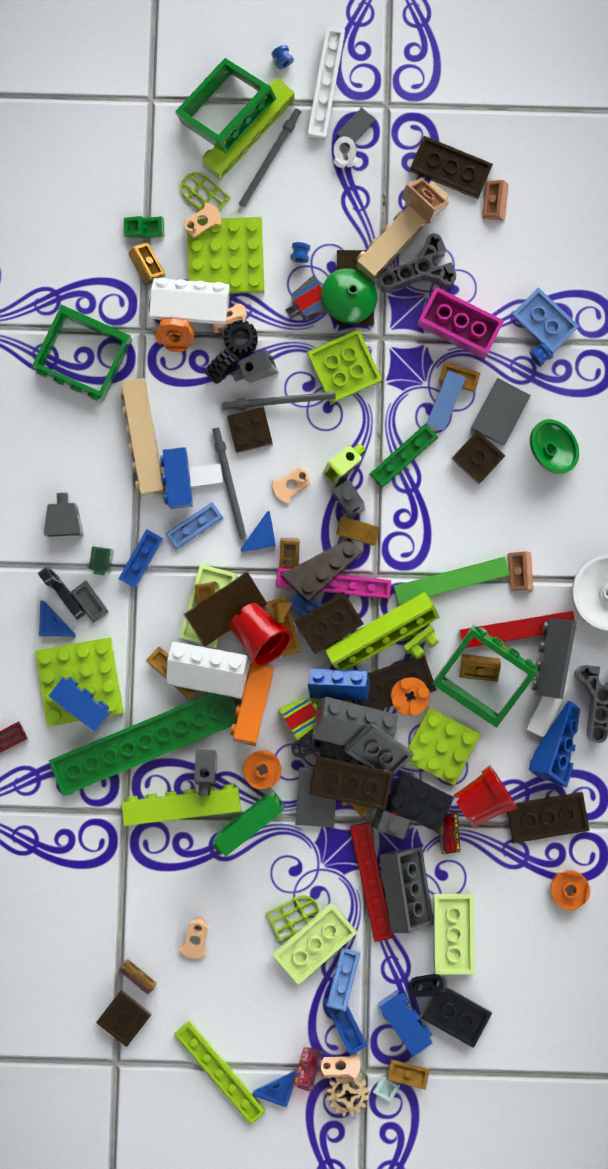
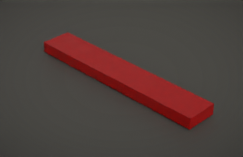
(517, 629)
(371, 881)

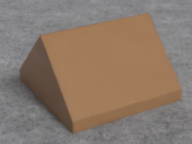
(424, 199)

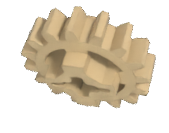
(356, 1091)

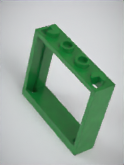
(242, 121)
(97, 326)
(467, 699)
(248, 823)

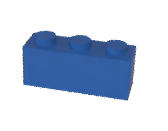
(176, 478)
(339, 684)
(80, 703)
(406, 1022)

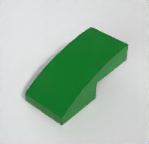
(143, 227)

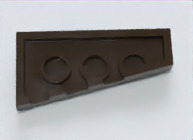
(316, 573)

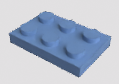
(545, 320)

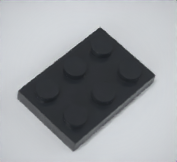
(419, 801)
(457, 1016)

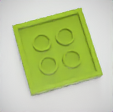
(344, 366)
(442, 746)

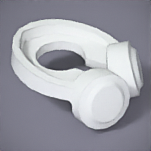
(352, 159)

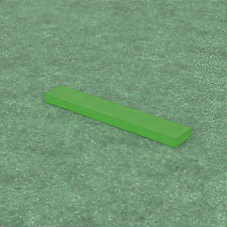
(452, 580)

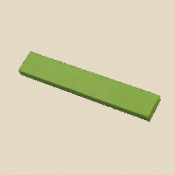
(220, 1072)

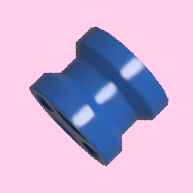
(282, 56)
(300, 252)
(541, 354)

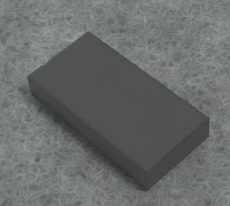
(356, 126)
(89, 601)

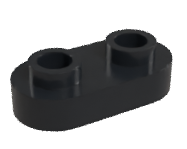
(428, 985)

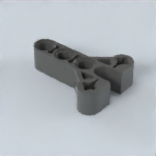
(434, 273)
(593, 686)

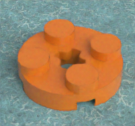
(181, 327)
(399, 699)
(271, 763)
(575, 899)

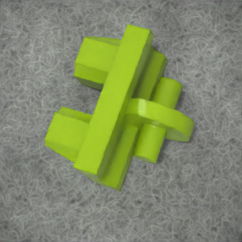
(413, 646)

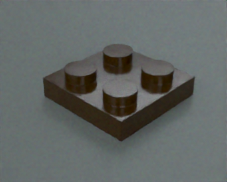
(250, 430)
(478, 457)
(123, 1018)

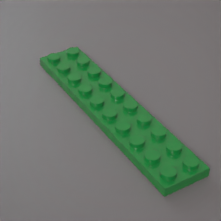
(143, 742)

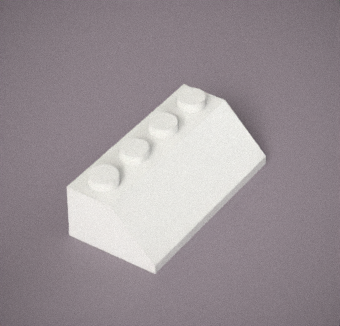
(189, 300)
(207, 669)

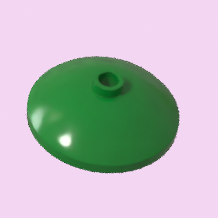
(343, 303)
(554, 446)

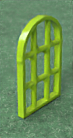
(200, 184)
(286, 914)

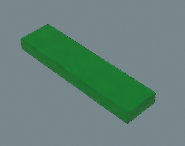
(403, 455)

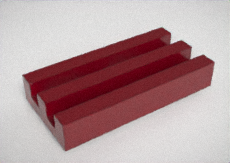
(21, 731)

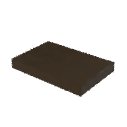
(329, 623)

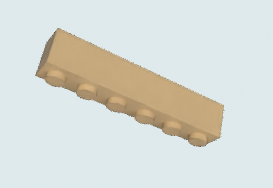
(392, 241)
(143, 437)

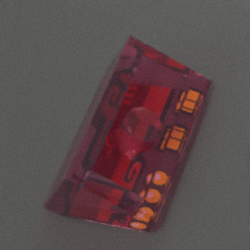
(308, 1068)

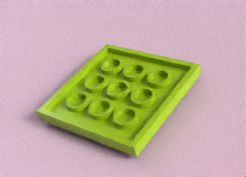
(229, 254)
(90, 665)

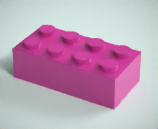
(460, 323)

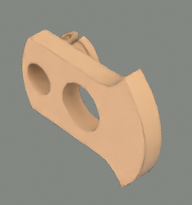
(211, 213)
(238, 313)
(283, 492)
(191, 950)
(352, 1067)

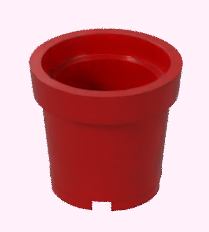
(260, 635)
(484, 798)

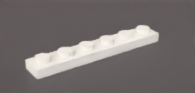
(326, 83)

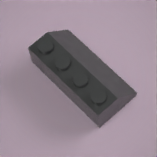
(554, 658)
(342, 721)
(406, 890)

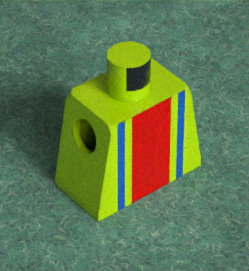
(344, 463)
(300, 716)

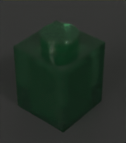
(101, 560)

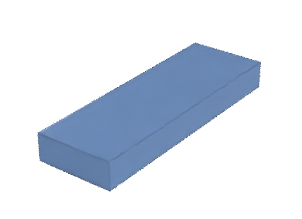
(446, 400)
(194, 525)
(343, 979)

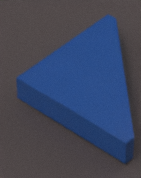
(262, 535)
(52, 624)
(277, 1090)

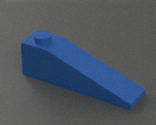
(553, 754)

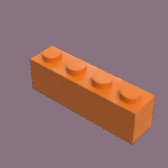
(252, 706)

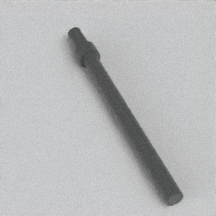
(288, 127)
(241, 403)
(220, 447)

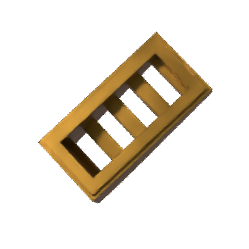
(289, 541)

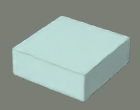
(385, 1088)

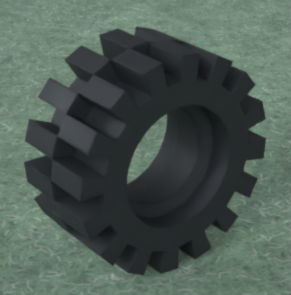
(240, 327)
(221, 366)

